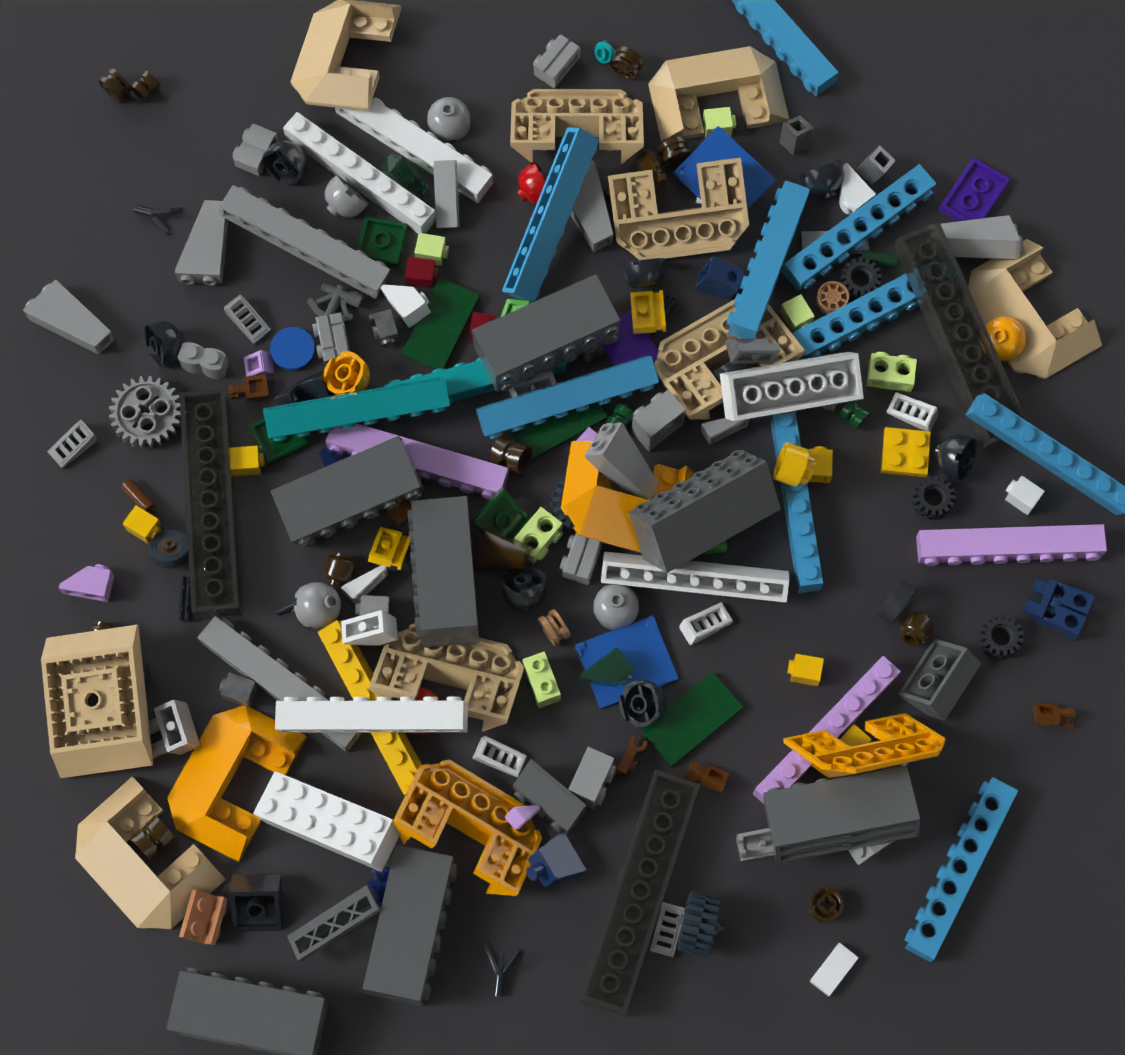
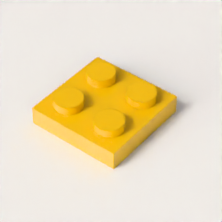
(905, 452)

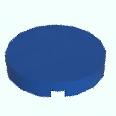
(292, 349)

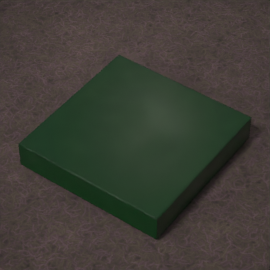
(383, 240)
(276, 450)
(501, 516)

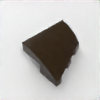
(648, 161)
(501, 553)

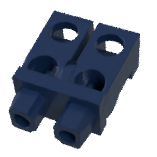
(1060, 607)

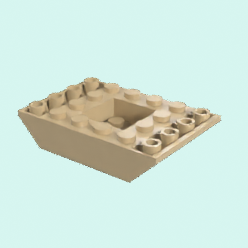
(115, 730)

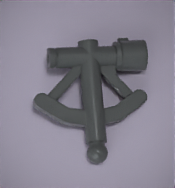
(337, 295)

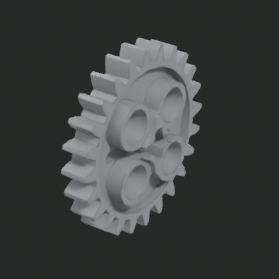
(129, 401)

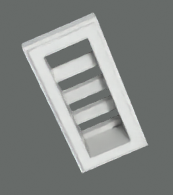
(909, 418)
(364, 584)
(694, 632)
(487, 760)

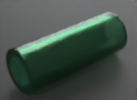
(880, 258)

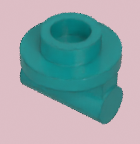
(604, 52)

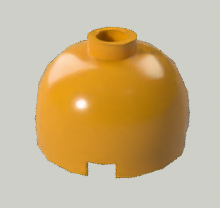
(1007, 337)
(346, 373)

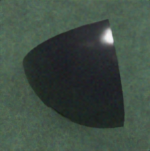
(306, 389)

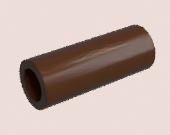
(138, 495)

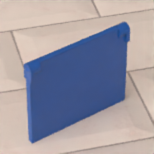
(722, 146)
(643, 649)

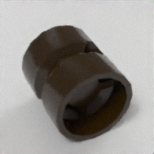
(511, 454)
(152, 837)

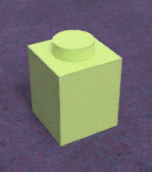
(718, 117)
(432, 248)
(796, 313)

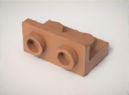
(203, 918)

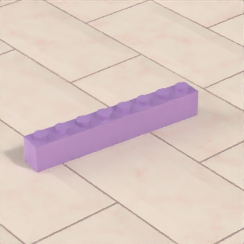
(430, 461)
(1011, 544)
(835, 722)

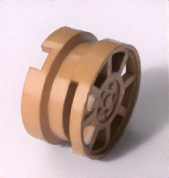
(831, 297)
(554, 627)

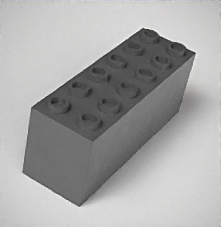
(546, 333)
(348, 492)
(704, 510)
(443, 572)
(841, 813)
(410, 925)
(247, 1014)

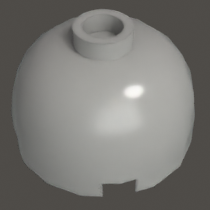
(448, 119)
(343, 198)
(317, 605)
(616, 606)

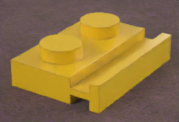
(647, 312)
(389, 548)

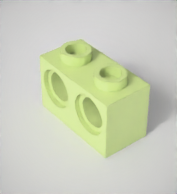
(891, 377)
(532, 532)
(541, 680)

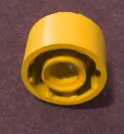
(794, 465)

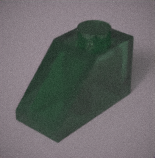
(404, 174)
(609, 670)

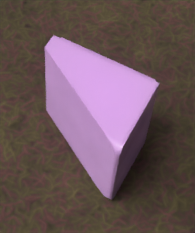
(259, 364)
(520, 815)

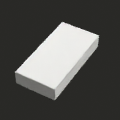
(833, 969)

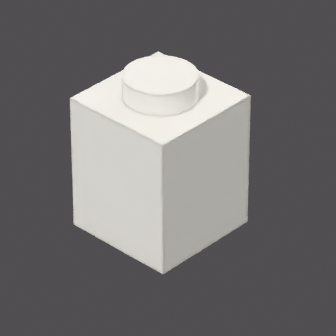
(1023, 494)

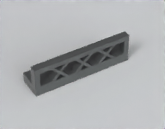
(331, 920)

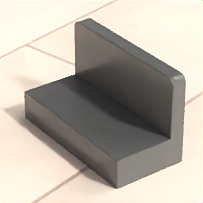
(752, 351)

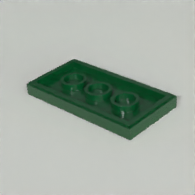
(440, 331)
(557, 431)
(692, 719)

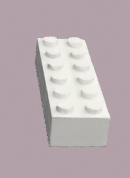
(791, 386)
(327, 821)

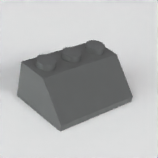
(940, 678)
(552, 797)

